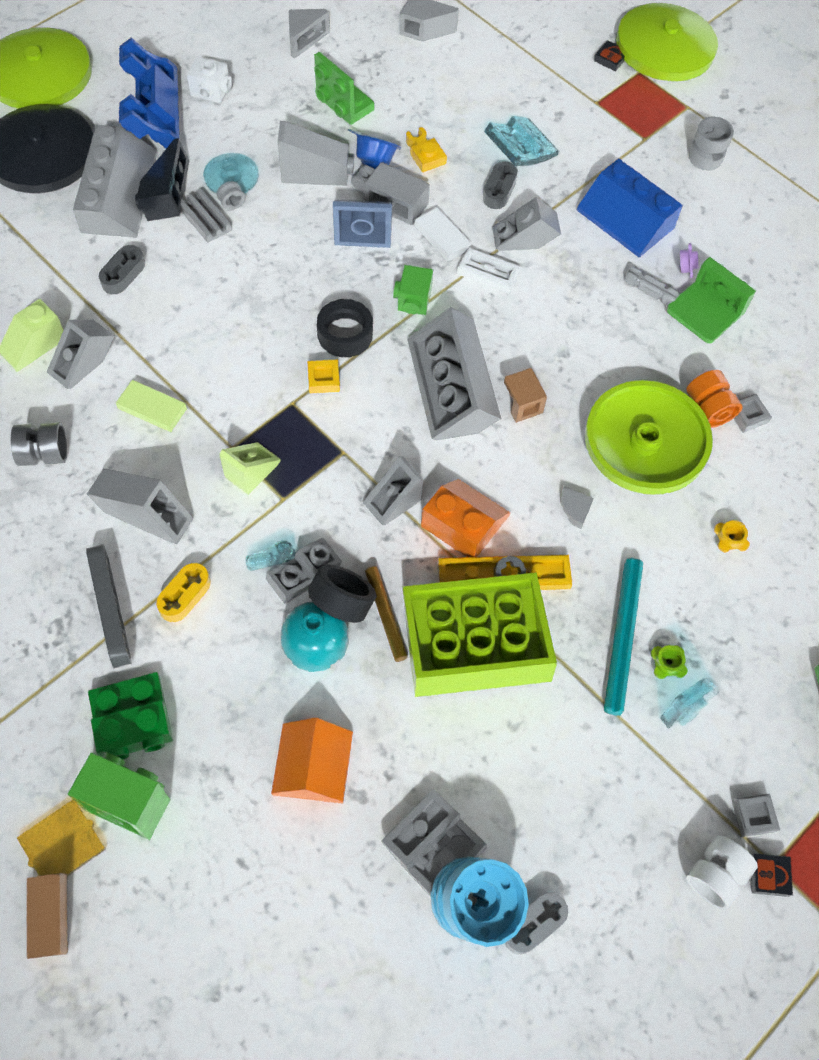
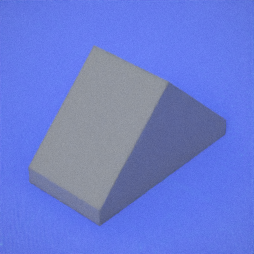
(306, 28)
(395, 492)

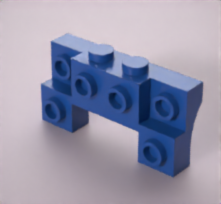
(156, 95)

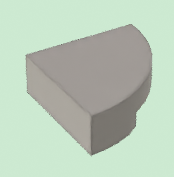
(575, 506)

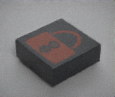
(610, 56)
(772, 875)

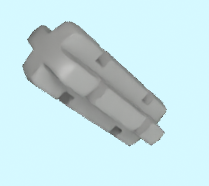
(651, 286)

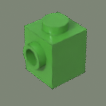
(414, 290)

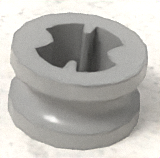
(224, 195)

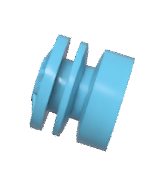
(499, 904)

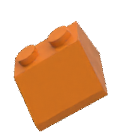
(463, 517)

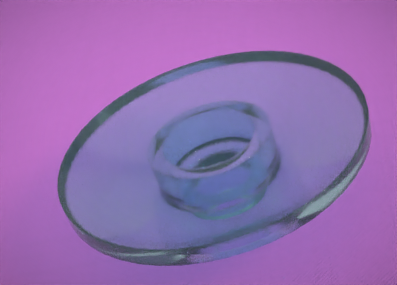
(231, 168)

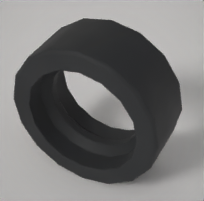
(344, 310)
(341, 593)

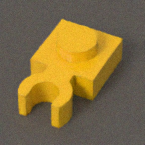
(425, 152)

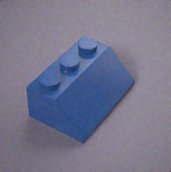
(630, 208)

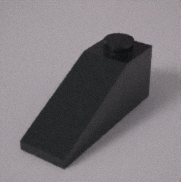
(164, 184)

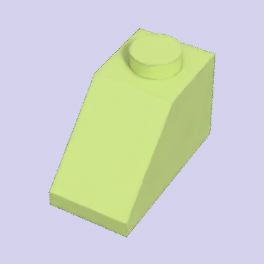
(30, 335)

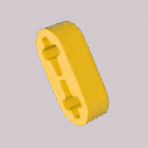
(178, 587)

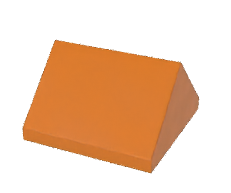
(312, 761)

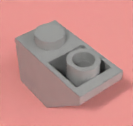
(427, 19)
(527, 227)

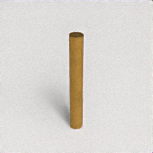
(386, 615)

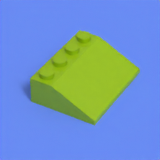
(478, 634)

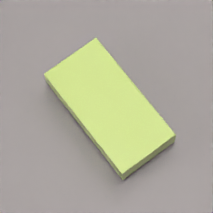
(151, 405)

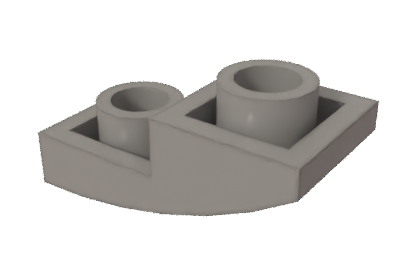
(297, 574)

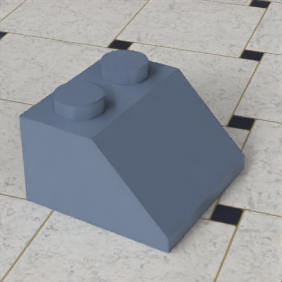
(362, 223)

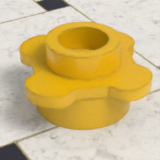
(737, 530)

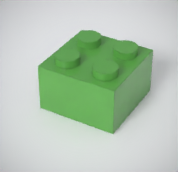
(120, 795)

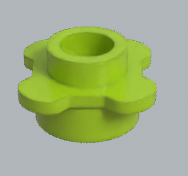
(676, 655)

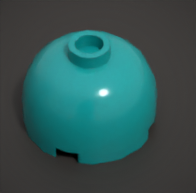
(313, 638)

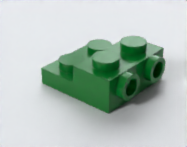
(130, 716)

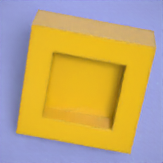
(323, 376)

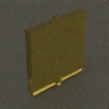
(61, 841)

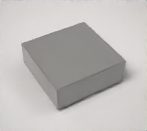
(752, 414)
(755, 815)

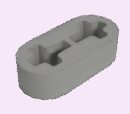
(542, 930)

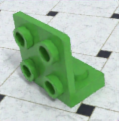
(339, 92)

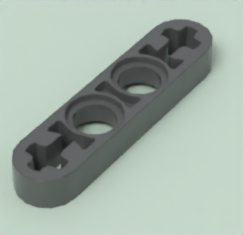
(108, 606)

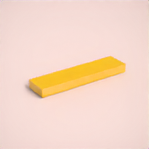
(552, 570)

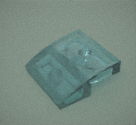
(521, 141)

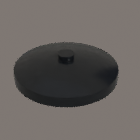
(43, 148)

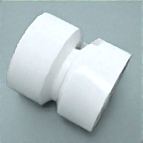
(721, 872)

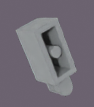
(389, 184)

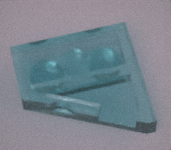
(689, 703)

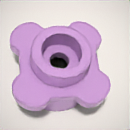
(688, 260)

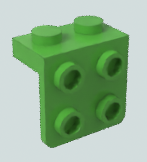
(712, 302)

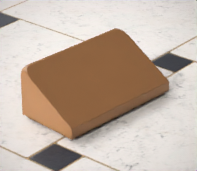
(47, 915)

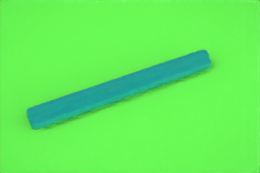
(623, 637)

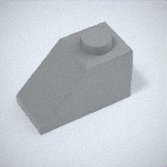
(79, 351)

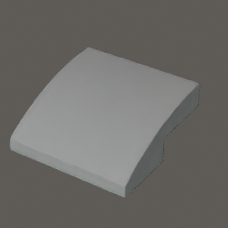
(431, 839)

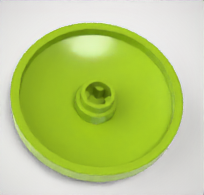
(667, 42)
(42, 67)
(648, 437)

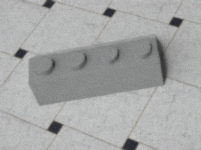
(110, 182)
(453, 376)

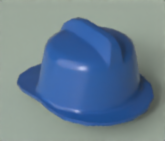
(374, 150)

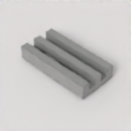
(212, 209)

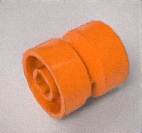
(714, 397)

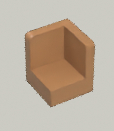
(527, 394)

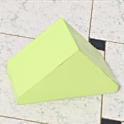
(247, 465)

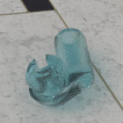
(274, 555)

